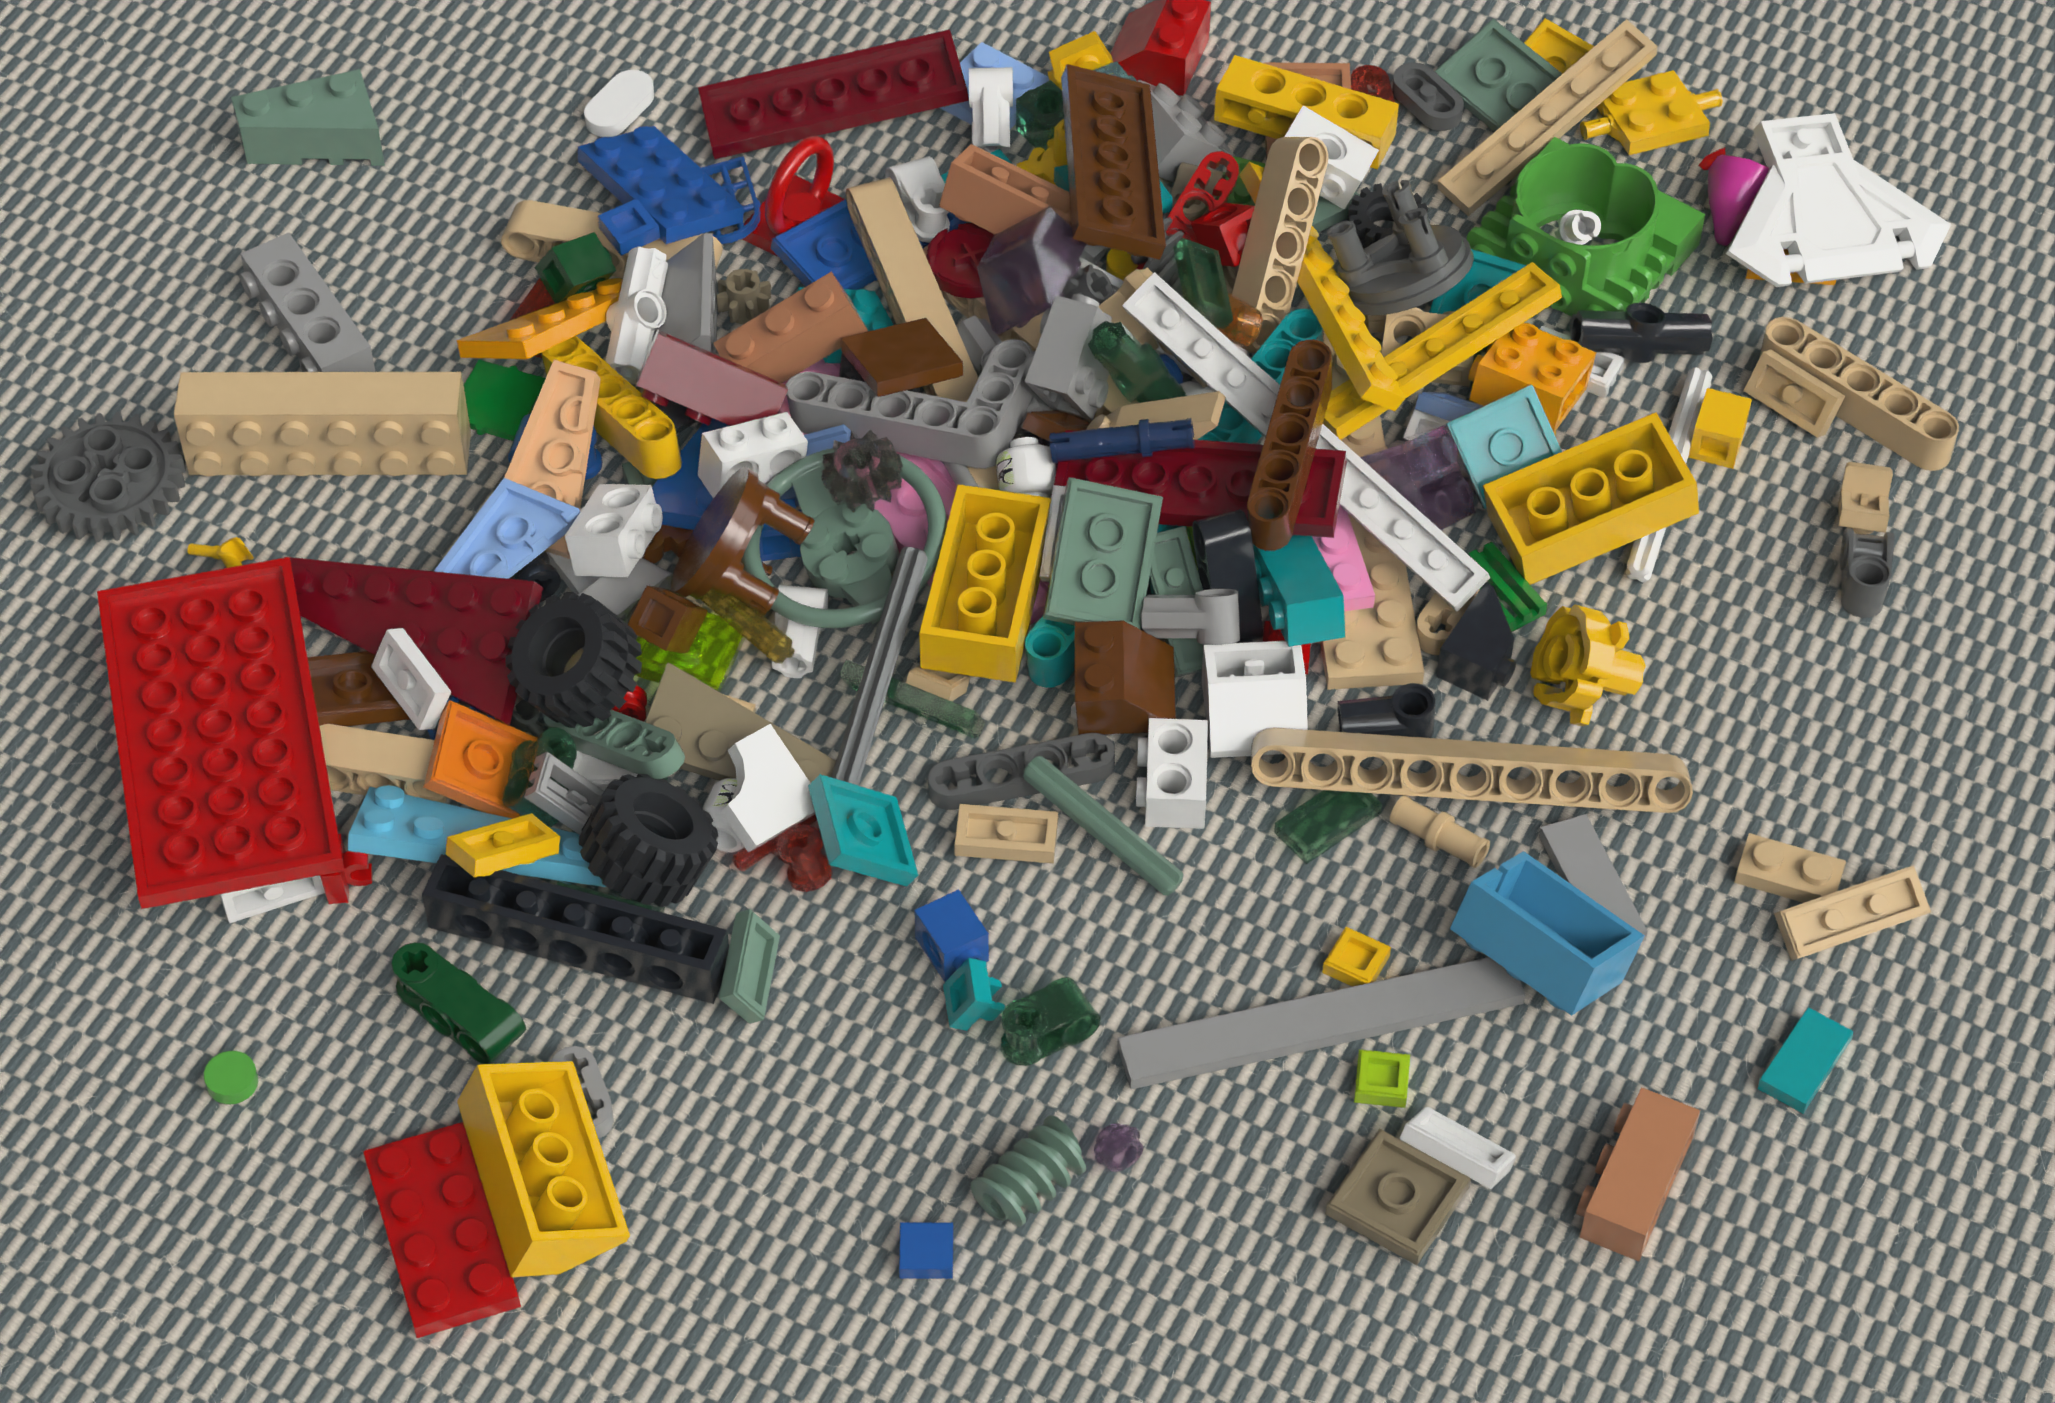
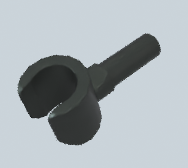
(530, 719)

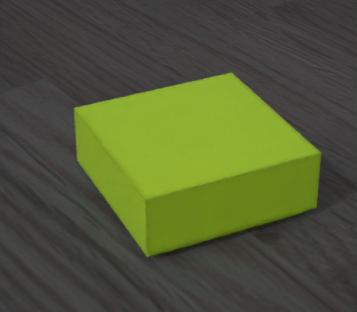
(1382, 1078)

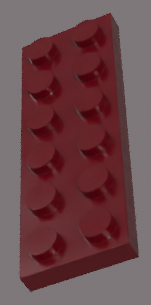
(833, 94)
(1213, 481)

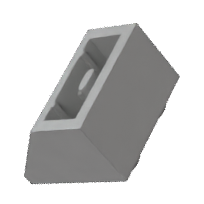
(1182, 131)

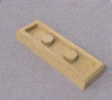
(1852, 913)

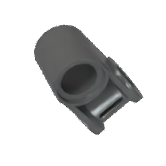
(1865, 572)

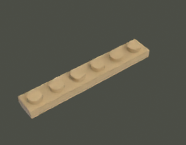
(1546, 117)

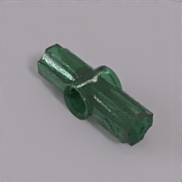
(1133, 365)

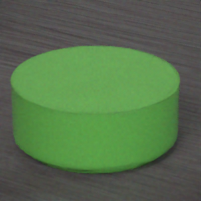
(231, 1077)

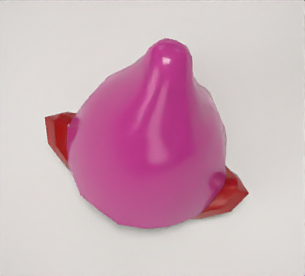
(1731, 190)

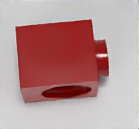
(1225, 231)

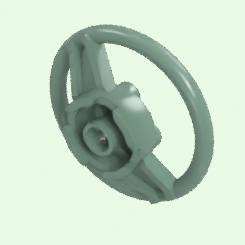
(860, 576)

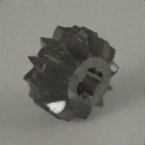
(862, 471)

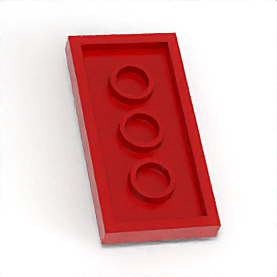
(440, 1230)

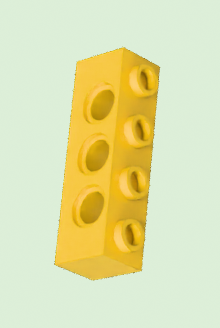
(1270, 98)

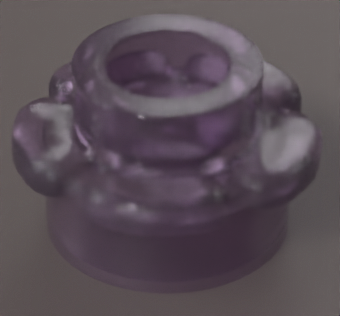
(1118, 1146)

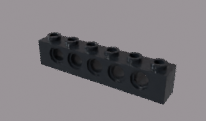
(578, 929)

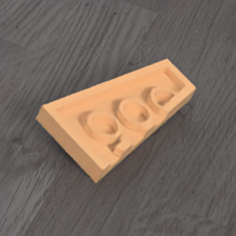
(558, 439)

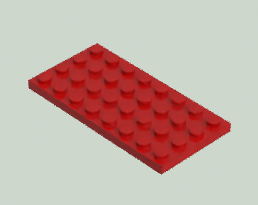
(217, 733)

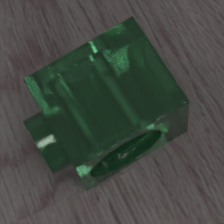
(1039, 113)

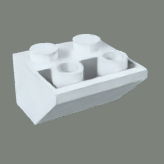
(1250, 691)

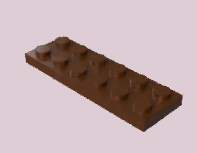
(1112, 162)

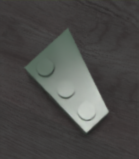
(309, 121)

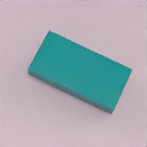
(1805, 1060)

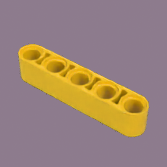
(624, 416)

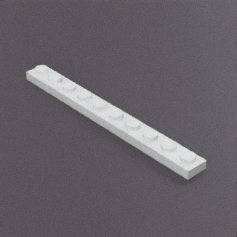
(1253, 396)

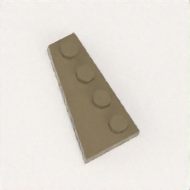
(712, 723)

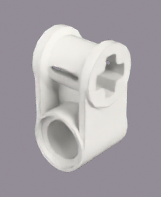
(921, 192)

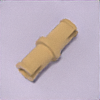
(1439, 831)

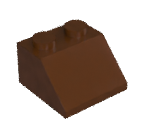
(1121, 678)

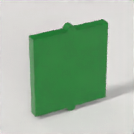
(500, 398)

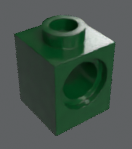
(575, 267)

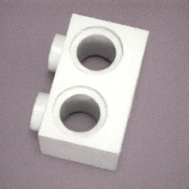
(759, 444)
(613, 530)
(1175, 773)

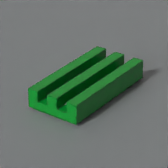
(1510, 587)

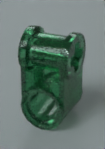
(552, 740)
(1051, 1018)

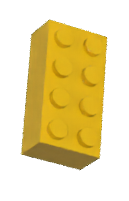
(1591, 498)
(985, 584)

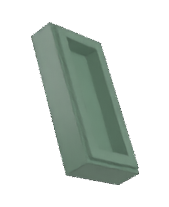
(749, 966)

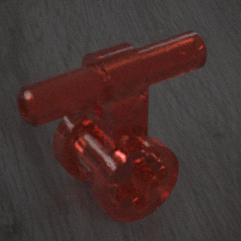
(797, 848)

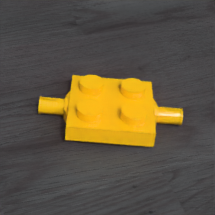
(1653, 113)

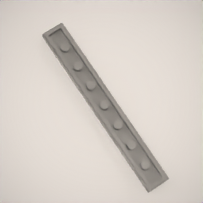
(1317, 1021)

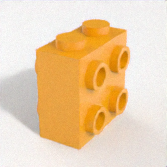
(1533, 357)

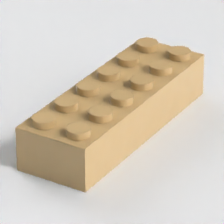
(323, 423)

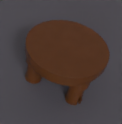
(721, 536)

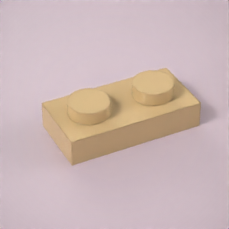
(1794, 393)
(1006, 833)
(1788, 870)

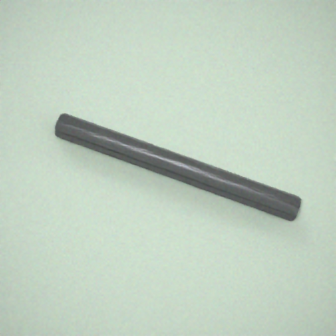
(880, 665)

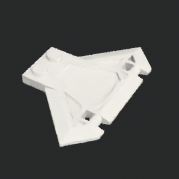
(1828, 211)

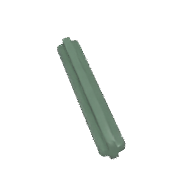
(1103, 825)

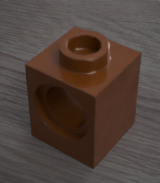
(667, 619)

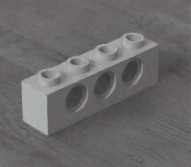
(303, 309)

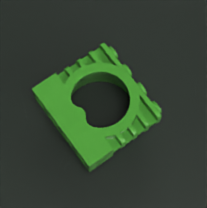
(1651, 227)

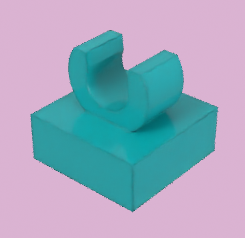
(970, 995)

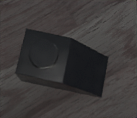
(1479, 648)

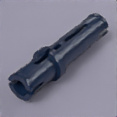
(1122, 440)

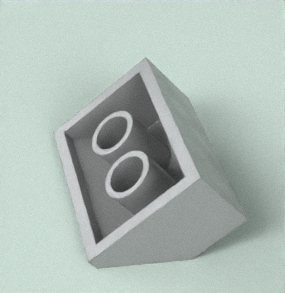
(691, 294)

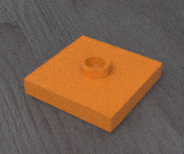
(473, 759)

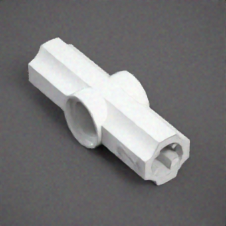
(637, 311)

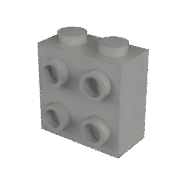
(1063, 366)

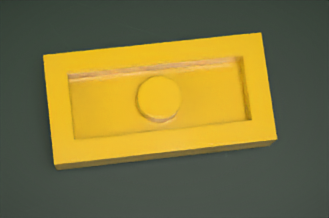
(502, 845)

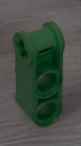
(455, 1003)

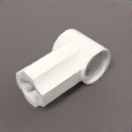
(990, 103)
(803, 636)

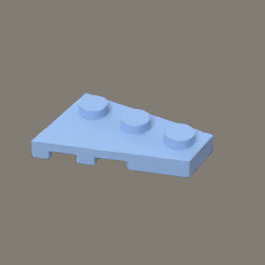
(508, 532)

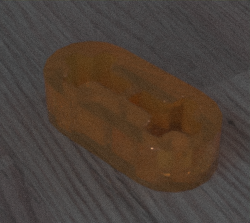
(1249, 324)

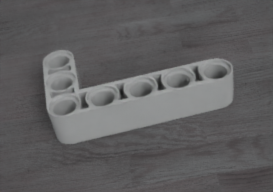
(923, 423)

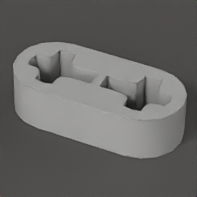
(593, 1086)

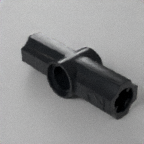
(1642, 332)

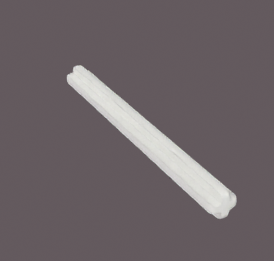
(1681, 432)

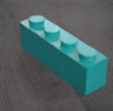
(1300, 592)

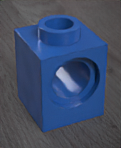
(950, 933)

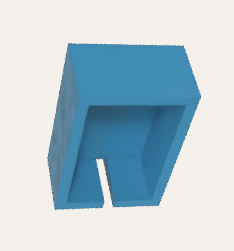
(1546, 933)

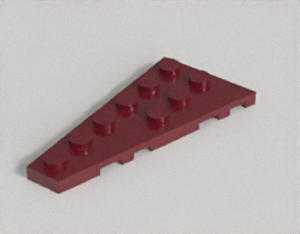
(451, 617)

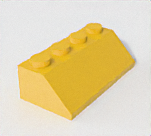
(541, 1166)

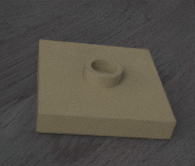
(1398, 1196)

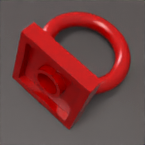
(793, 198)

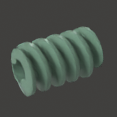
(1029, 1172)

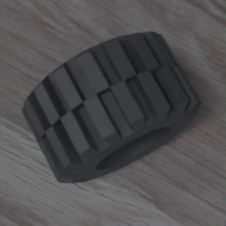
(548, 643)
(648, 840)

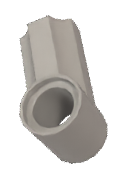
(1207, 615)

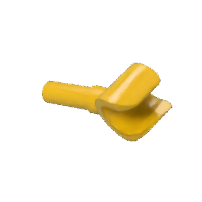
(230, 552)

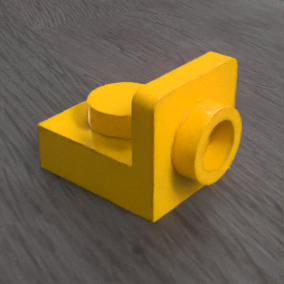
(1083, 52)

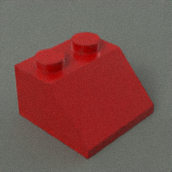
(1164, 42)

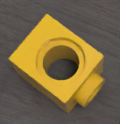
(1720, 428)

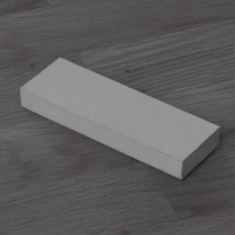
(1586, 865)

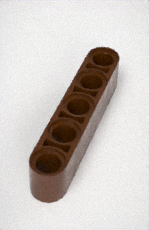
(1290, 445)

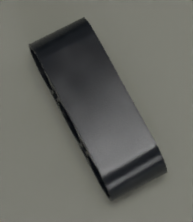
(1228, 562)

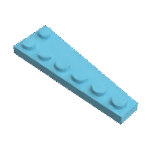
(419, 828)

